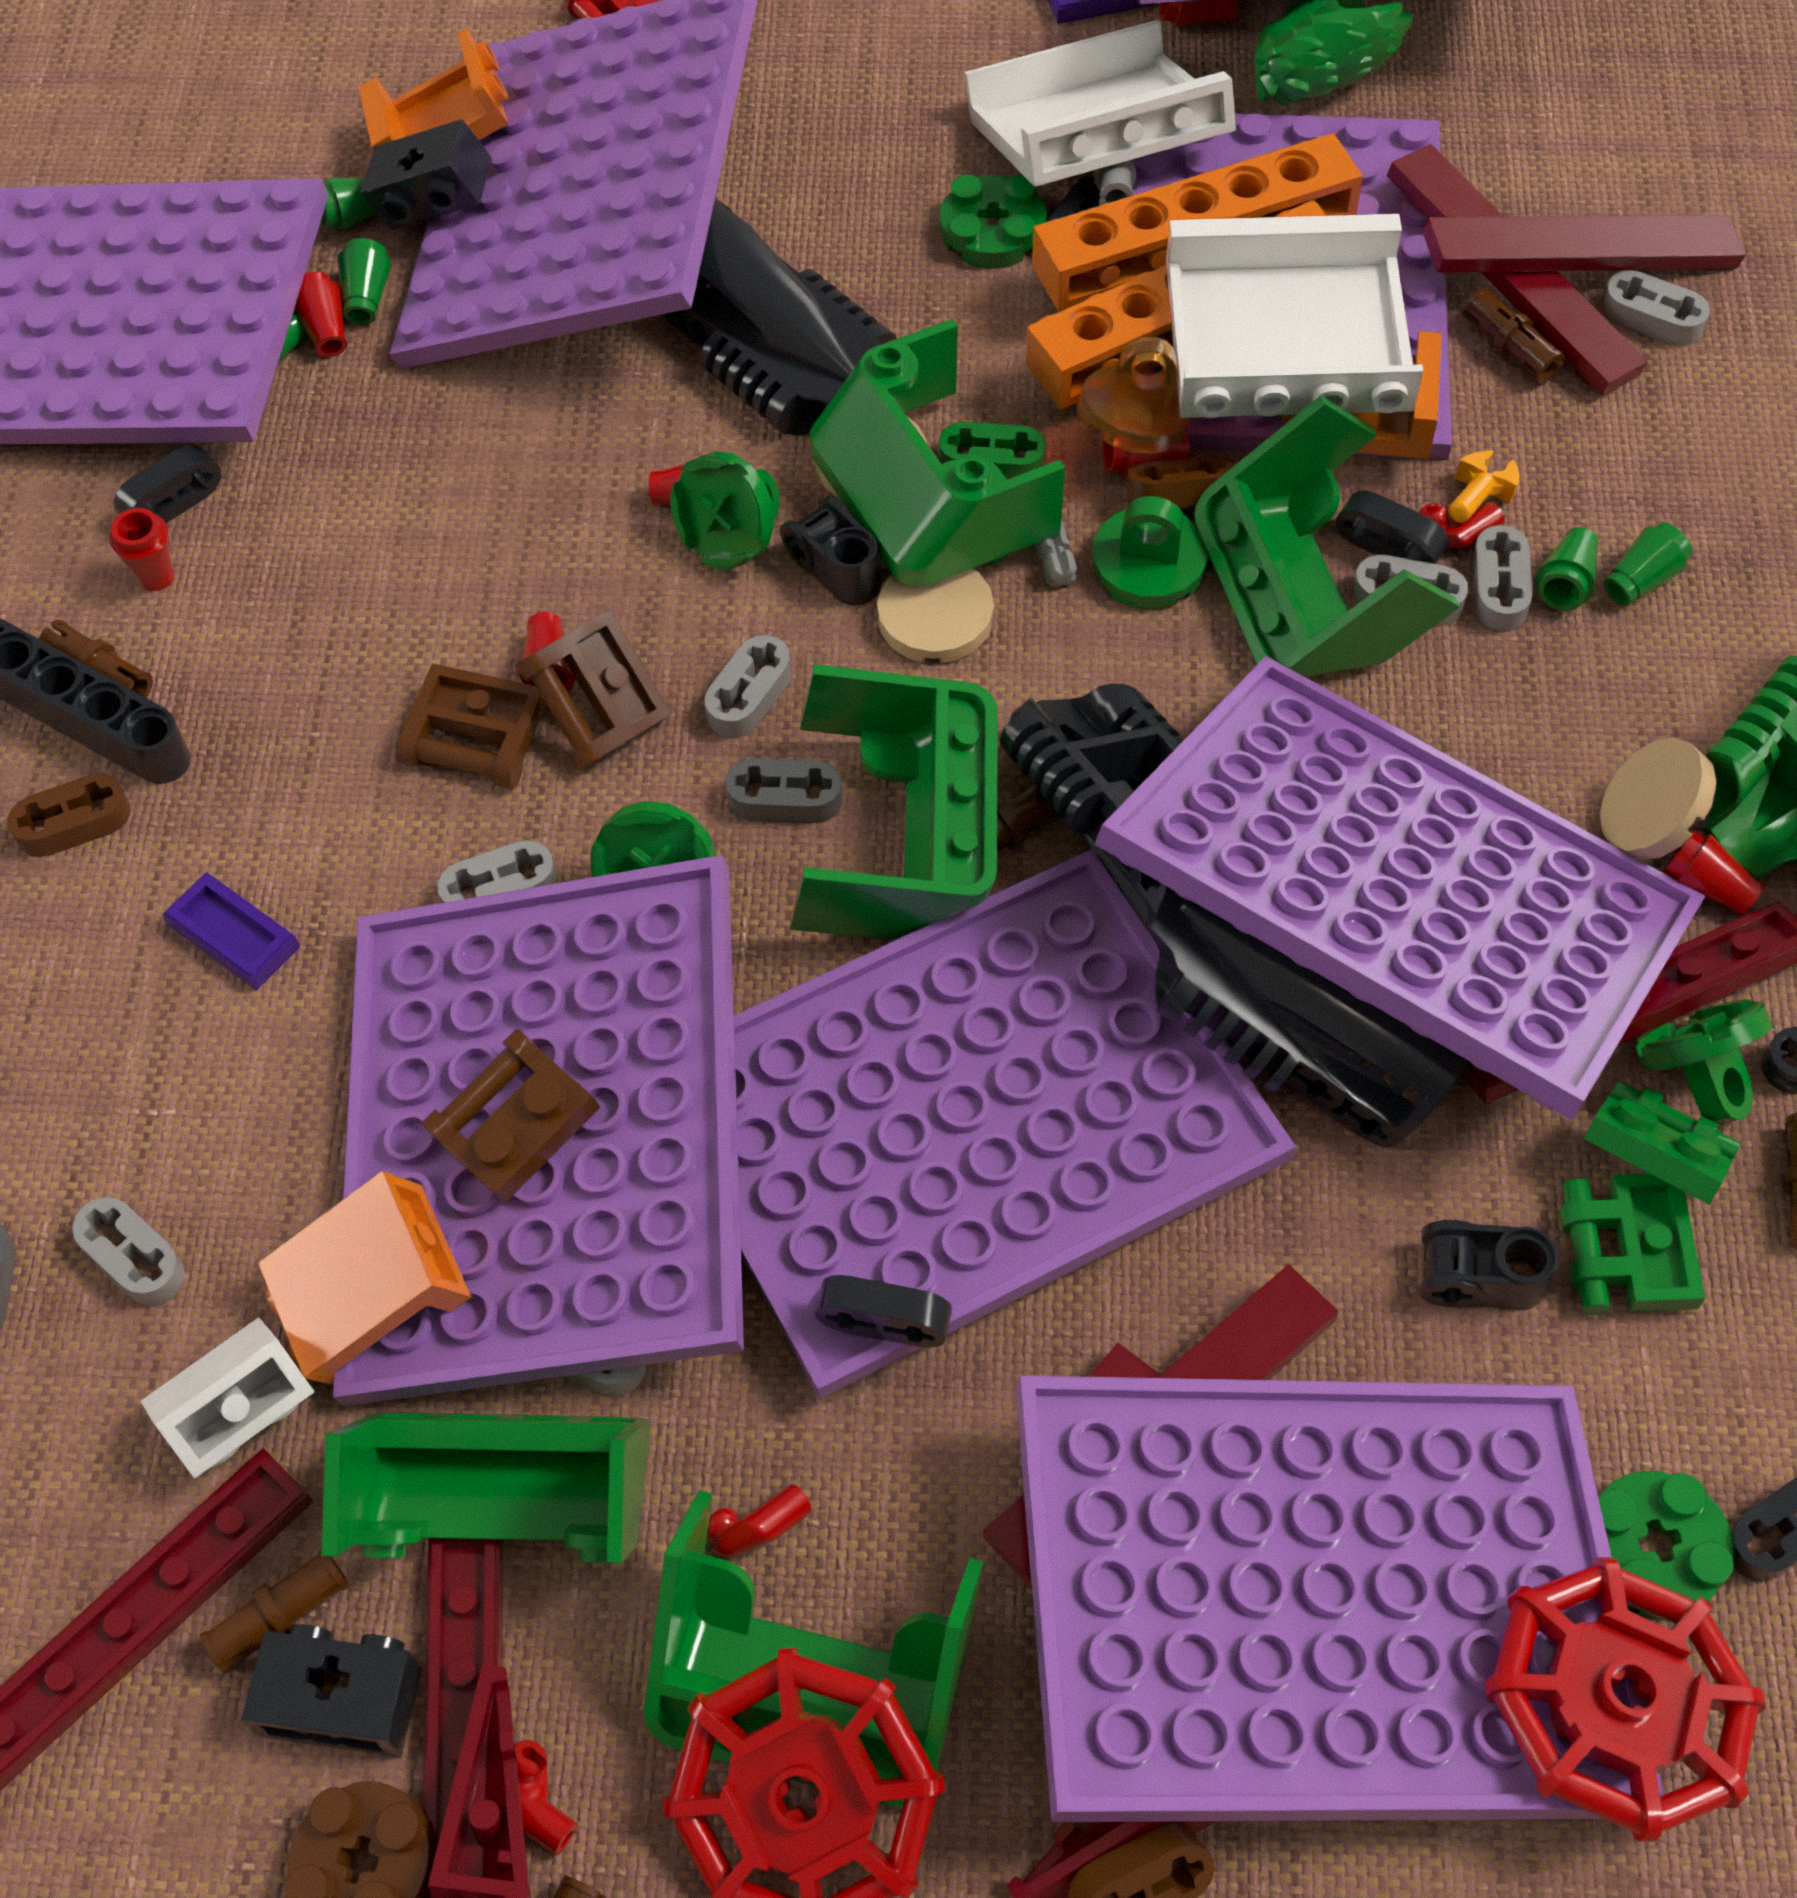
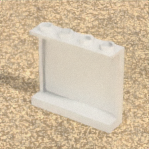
(1095, 104)
(1289, 314)

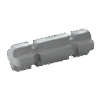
(1057, 559)

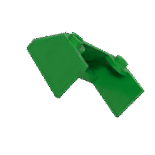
(924, 513)
(1264, 551)
(944, 747)
(485, 1478)
(711, 1638)

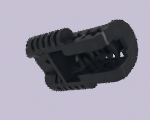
(776, 332)
(1088, 761)
(1295, 1025)

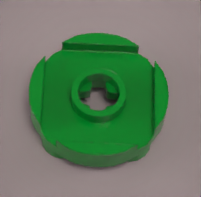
(991, 196)
(1685, 1513)

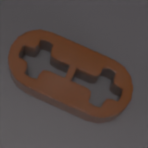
(1176, 479)
(69, 815)
(1145, 1868)

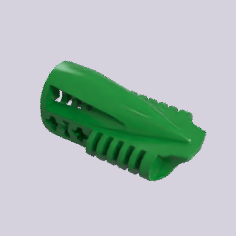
(1757, 778)

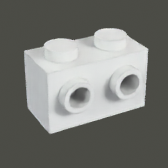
(227, 1397)

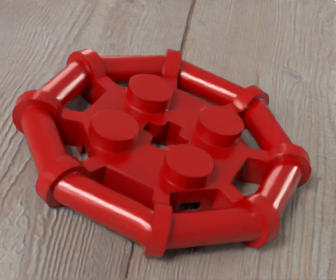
(1603, 1729)
(817, 1752)

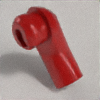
(1464, 534)
(762, 1525)
(540, 1818)

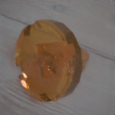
(1135, 405)

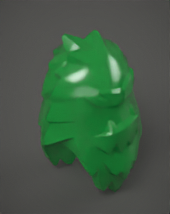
(1325, 47)

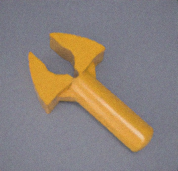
(1473, 471)

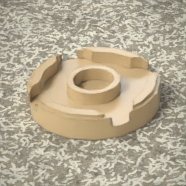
(936, 619)
(1657, 798)

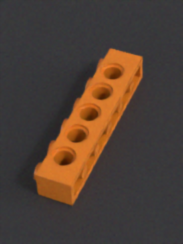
(1130, 236)
(1093, 334)

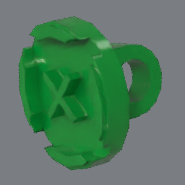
(724, 509)
(1149, 554)
(648, 837)
(1710, 1055)

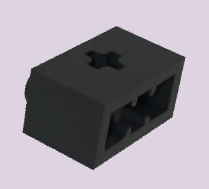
(426, 174)
(364, 1717)

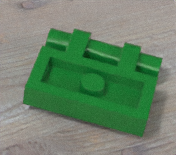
(1663, 1140)
(1653, 1240)

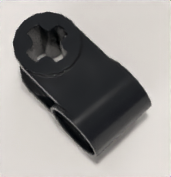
(835, 551)
(1480, 1265)

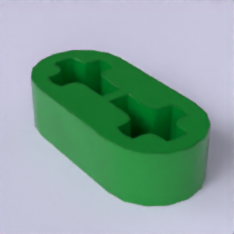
(995, 443)

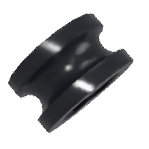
(1773, 1064)

